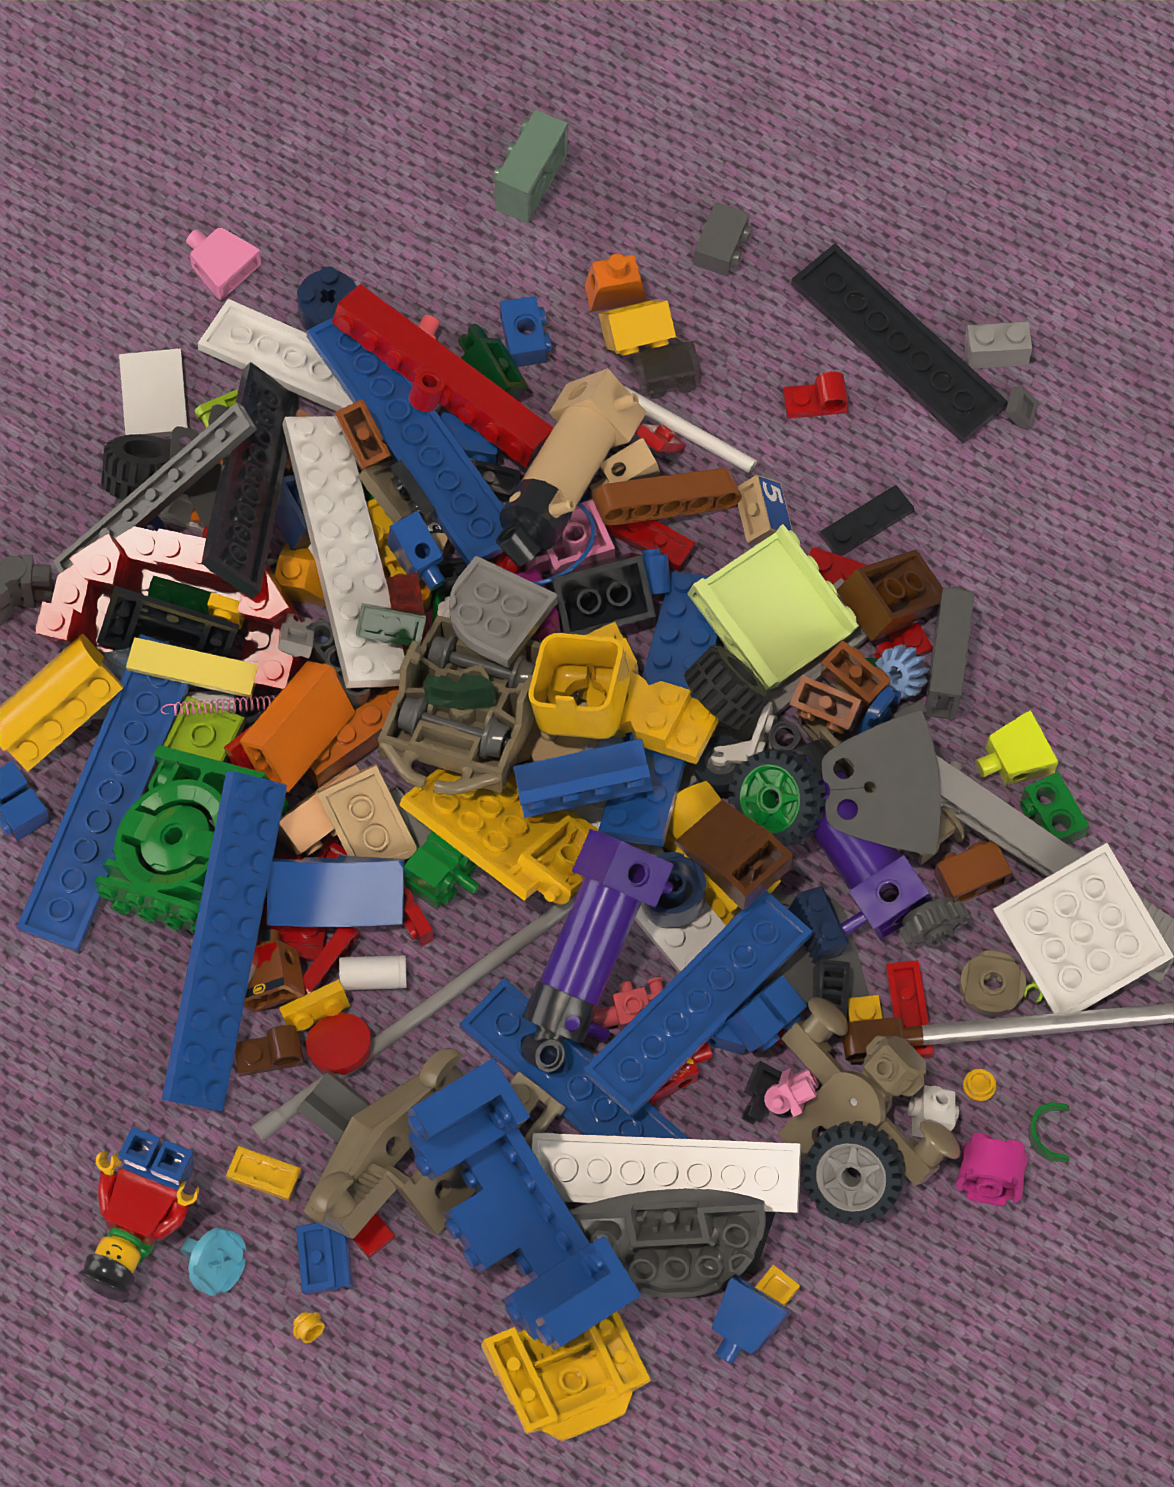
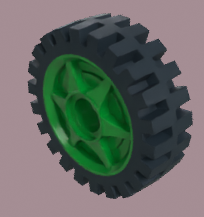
(797, 790)

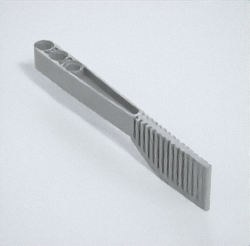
(1025, 839)

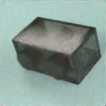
(667, 369)

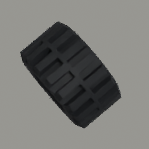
(131, 461)
(726, 687)

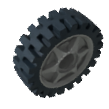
(868, 1153)

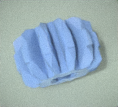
(904, 669)

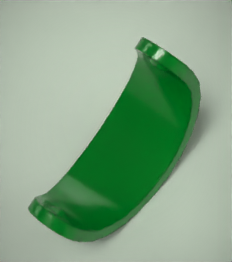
(1033, 1138)

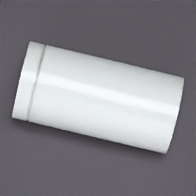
(373, 972)

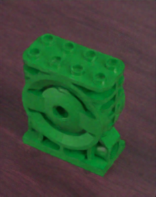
(172, 836)

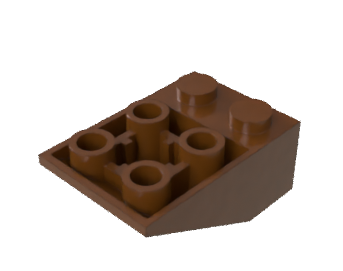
(736, 853)

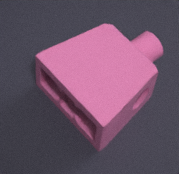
(222, 260)

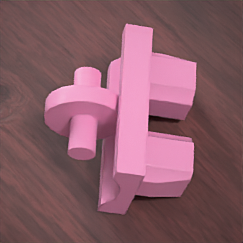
(791, 1092)

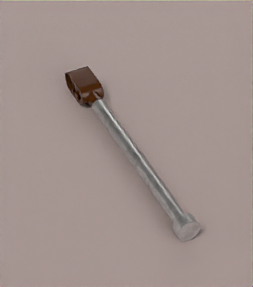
(864, 1031)

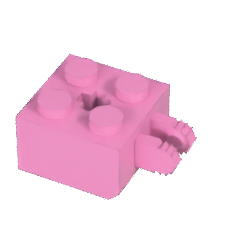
(574, 542)

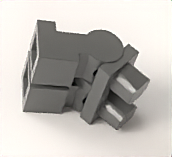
(23, 583)

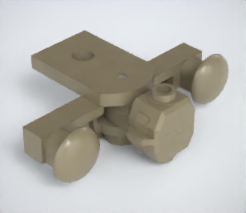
(889, 1071)

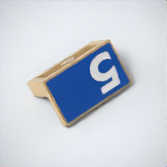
(762, 508)

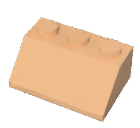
(308, 821)

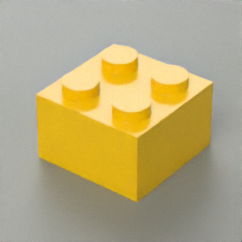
(637, 325)

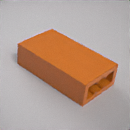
(298, 724)

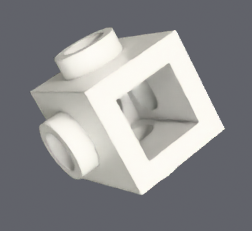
(935, 1105)

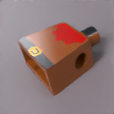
(273, 974)

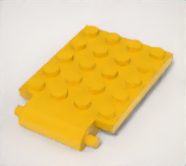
(495, 835)

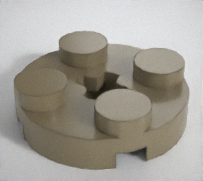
(1007, 973)

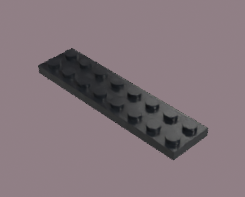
(899, 343)

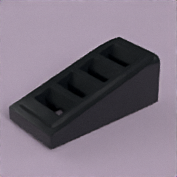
(835, 969)

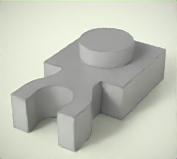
(296, 637)

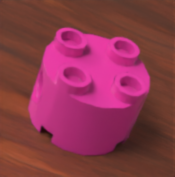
(992, 1170)

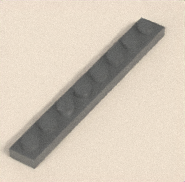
(168, 481)

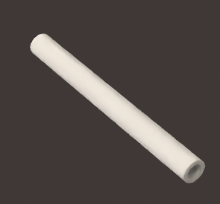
(696, 434)

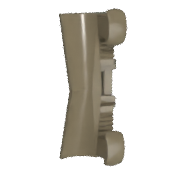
(363, 1173)

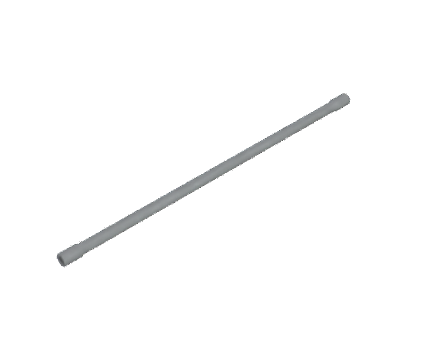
(279, 1117)

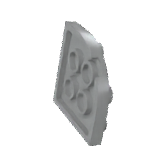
(497, 610)

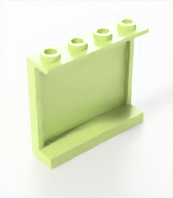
(774, 608)

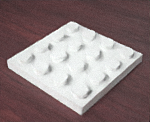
(1083, 932)

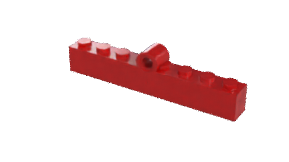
(441, 376)

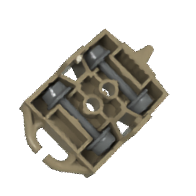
(454, 736)

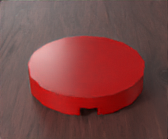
(339, 1044)

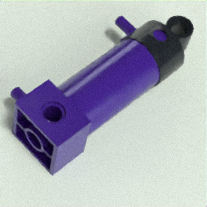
(866, 868)
(589, 944)

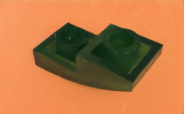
(467, 693)

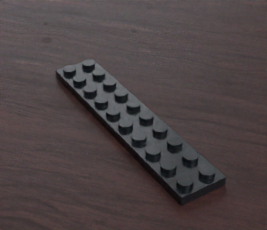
(250, 486)

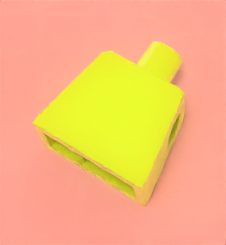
(1018, 752)

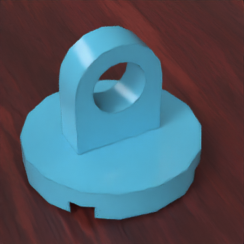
(215, 1260)

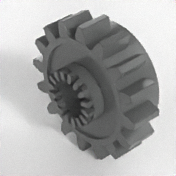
(933, 922)

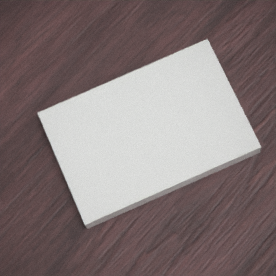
(153, 392)

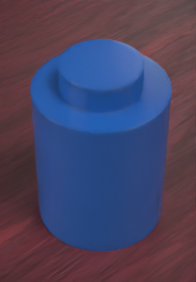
(657, 571)

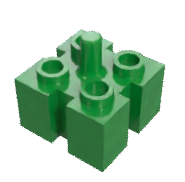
(436, 870)

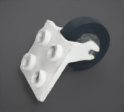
(726, 753)

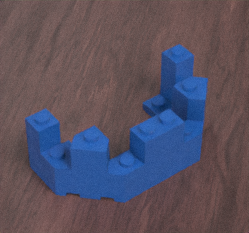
(515, 1208)

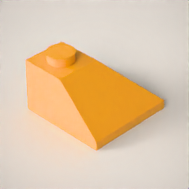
(299, 576)

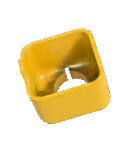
(565, 667)

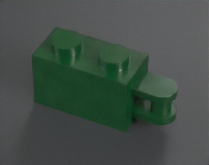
(491, 360)

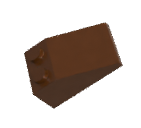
(891, 593)

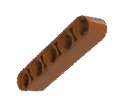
(666, 496)

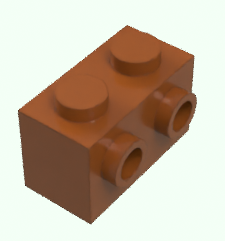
(852, 671)
(828, 703)

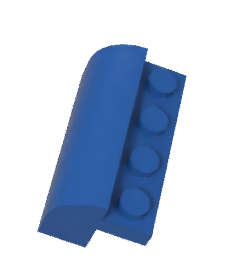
(582, 778)

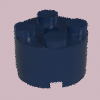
(321, 294)
(689, 896)

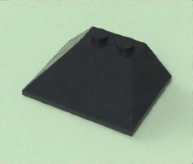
(163, 621)

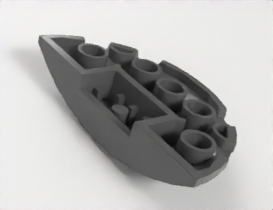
(678, 1238)

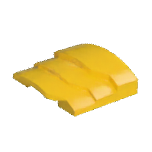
(571, 1386)

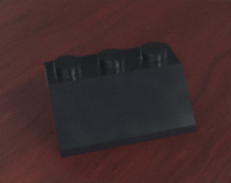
(602, 594)

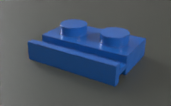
(323, 1259)

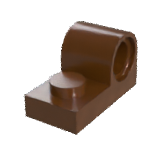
(274, 1052)

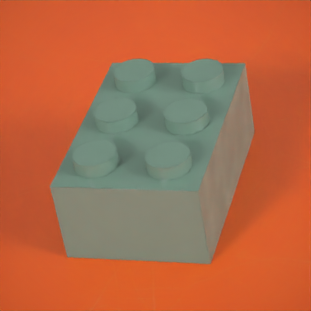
(530, 165)

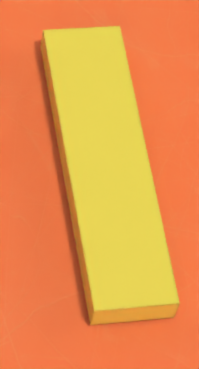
(192, 667)

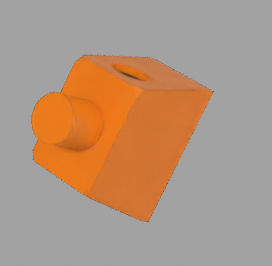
(614, 283)

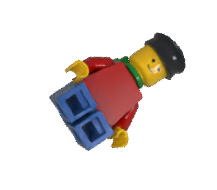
(139, 1207)

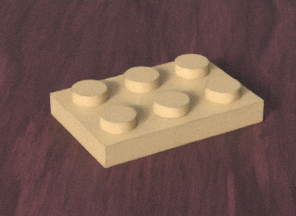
(367, 816)

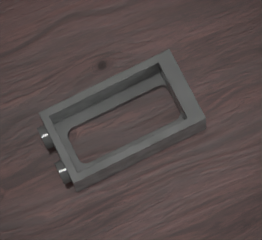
(949, 653)

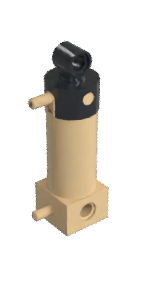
(590, 421)

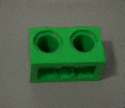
(1061, 810)

